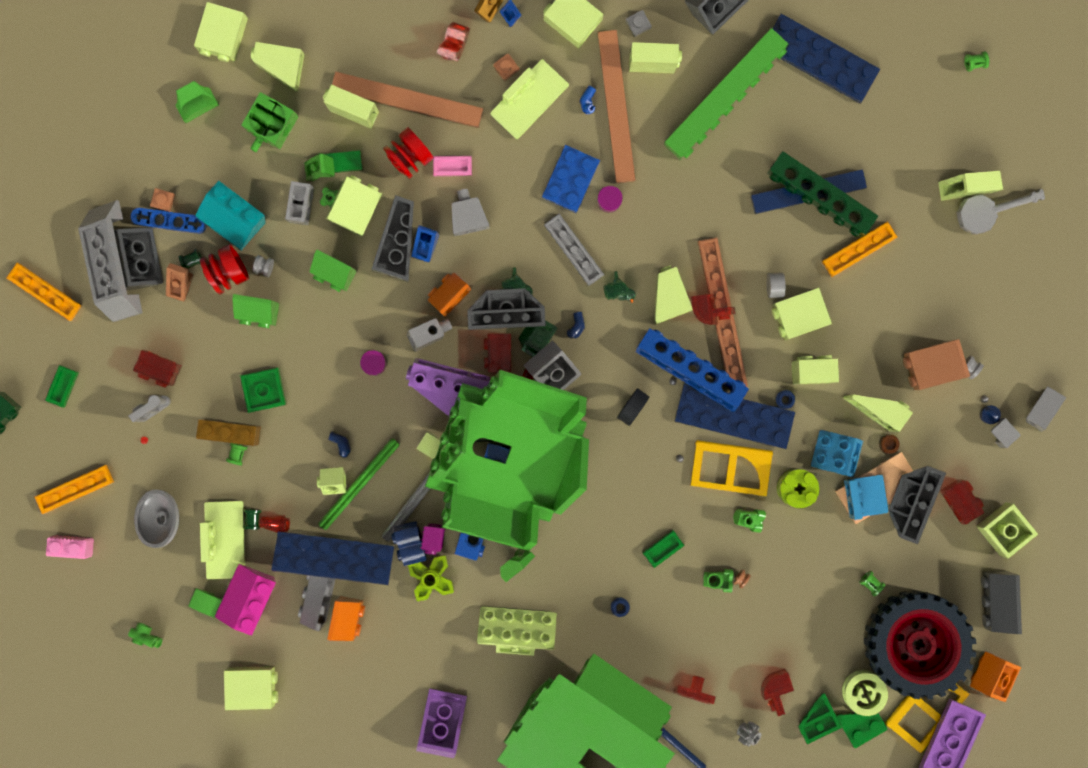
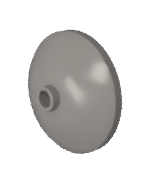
(156, 518)

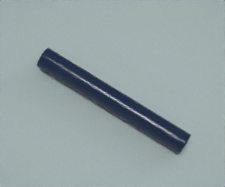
(682, 749)

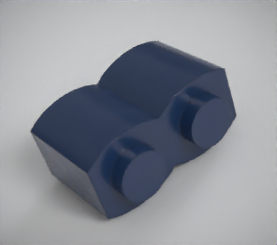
(409, 543)

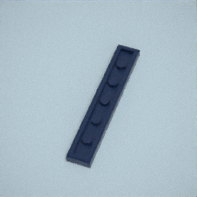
(782, 198)

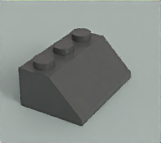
(714, 13)
(138, 258)
(1001, 602)

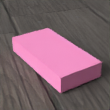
(452, 166)

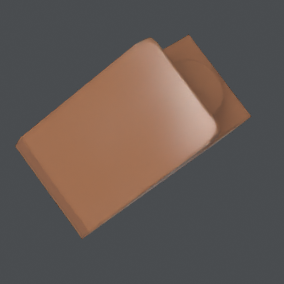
(178, 282)

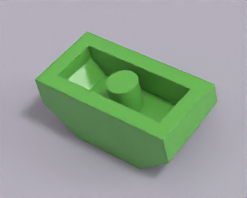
(194, 101)
(516, 564)

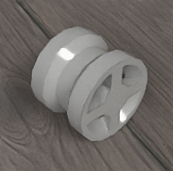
(263, 266)
(973, 367)

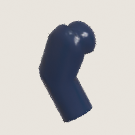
(578, 327)
(342, 442)

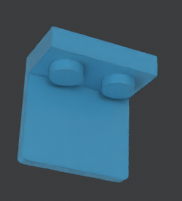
(836, 453)
(866, 496)

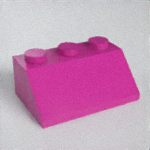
(245, 599)

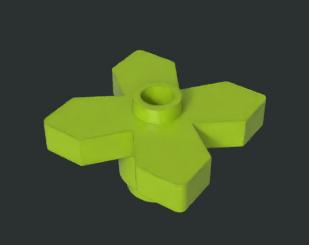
(425, 587)

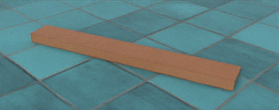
(410, 100)
(616, 106)
(725, 329)

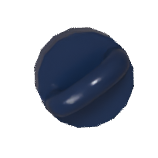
(990, 414)

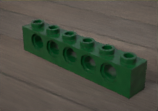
(801, 173)

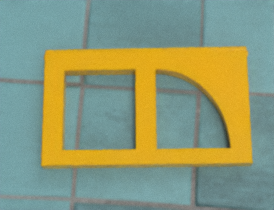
(759, 458)
(905, 706)

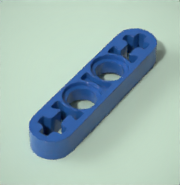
(168, 223)

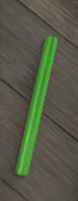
(358, 484)

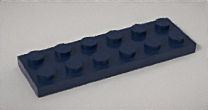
(825, 60)
(749, 421)
(333, 558)

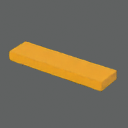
(859, 249)
(44, 291)
(74, 489)

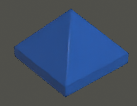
(510, 13)

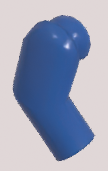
(586, 102)

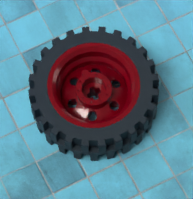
(941, 669)

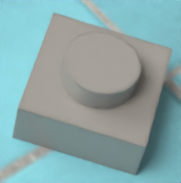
(638, 23)

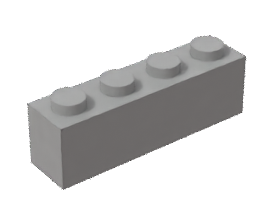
(316, 602)

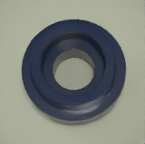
(791, 399)
(620, 613)

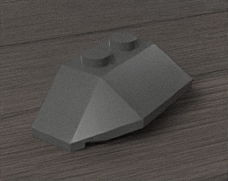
(506, 310)
(915, 501)

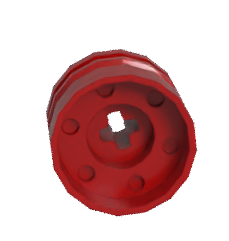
(408, 153)
(220, 271)

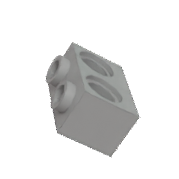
(299, 203)

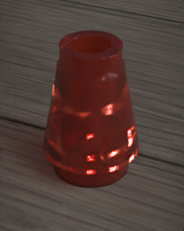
(275, 523)

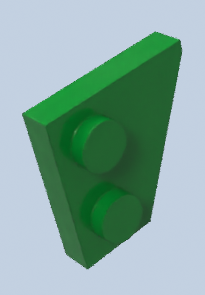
(819, 721)
(861, 728)

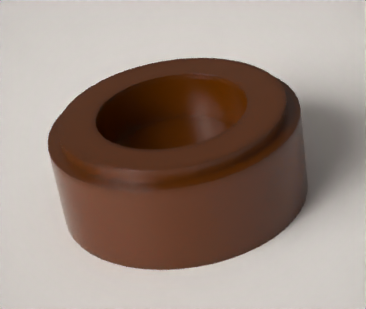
(889, 444)

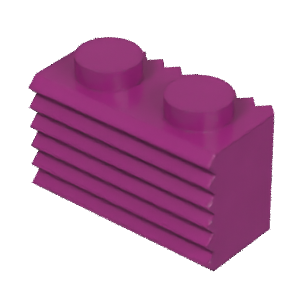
(433, 538)

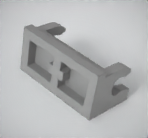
(1045, 409)

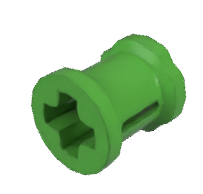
(976, 61)
(236, 454)
(868, 580)

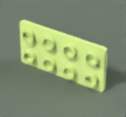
(528, 98)
(222, 538)
(516, 630)

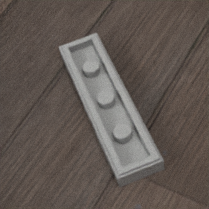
(574, 249)

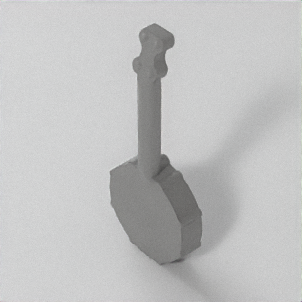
(979, 212)

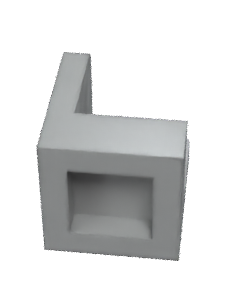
(1005, 433)

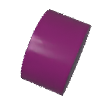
(609, 199)
(373, 363)

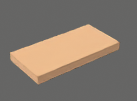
(892, 471)

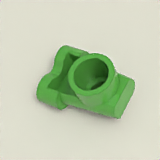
(750, 519)
(723, 580)
(141, 635)

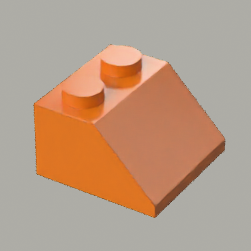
(449, 294)
(345, 619)
(994, 676)

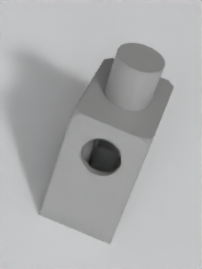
(468, 215)
(421, 338)

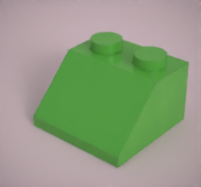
(331, 270)
(255, 310)

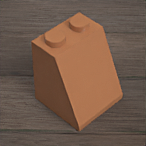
(936, 365)

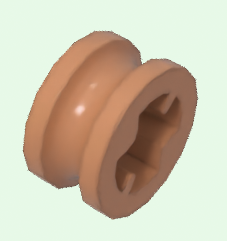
(741, 578)

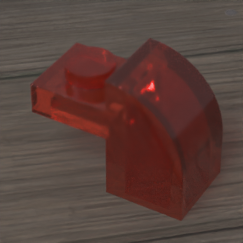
(454, 42)
(706, 312)
(774, 686)

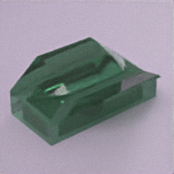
(536, 338)

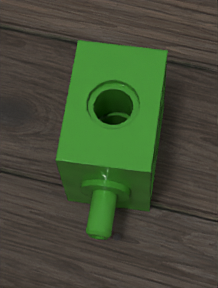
(269, 122)

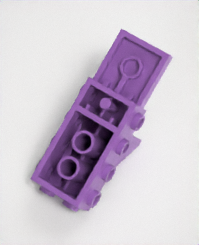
(426, 378)

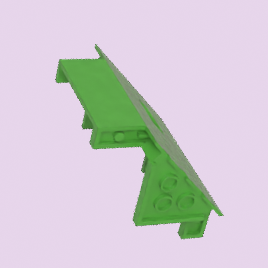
(541, 472)
(595, 712)

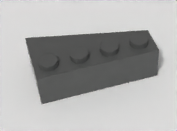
(395, 245)

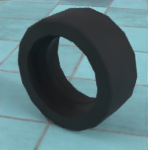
(633, 407)

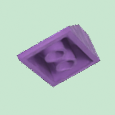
(441, 723)

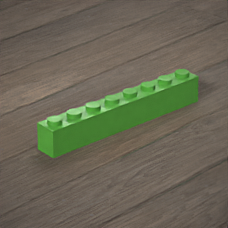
(727, 92)

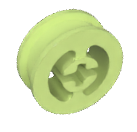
(877, 686)

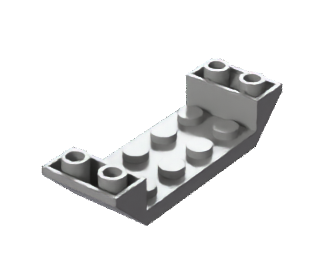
(104, 263)

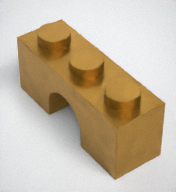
(228, 432)

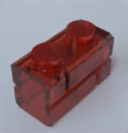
(498, 353)
(157, 368)
(962, 501)

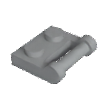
(144, 412)

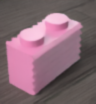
(69, 547)

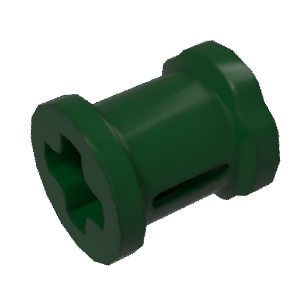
(190, 259)
(252, 519)

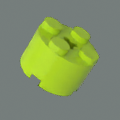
(808, 492)

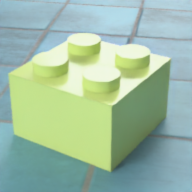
(815, 371)
(1007, 530)

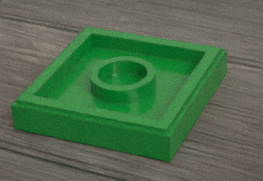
(263, 390)

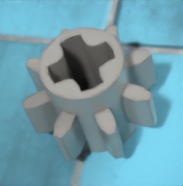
(749, 733)

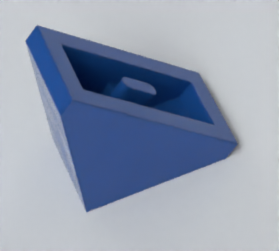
(425, 243)

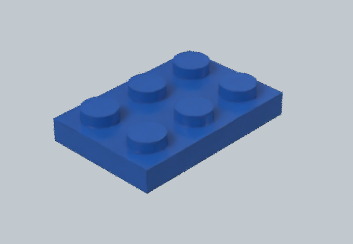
(570, 178)

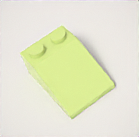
(887, 413)

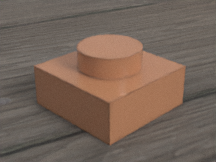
(506, 67)
(162, 200)

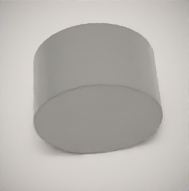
(775, 285)

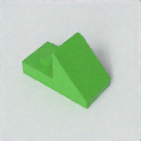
(319, 166)

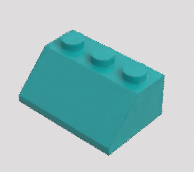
(230, 215)

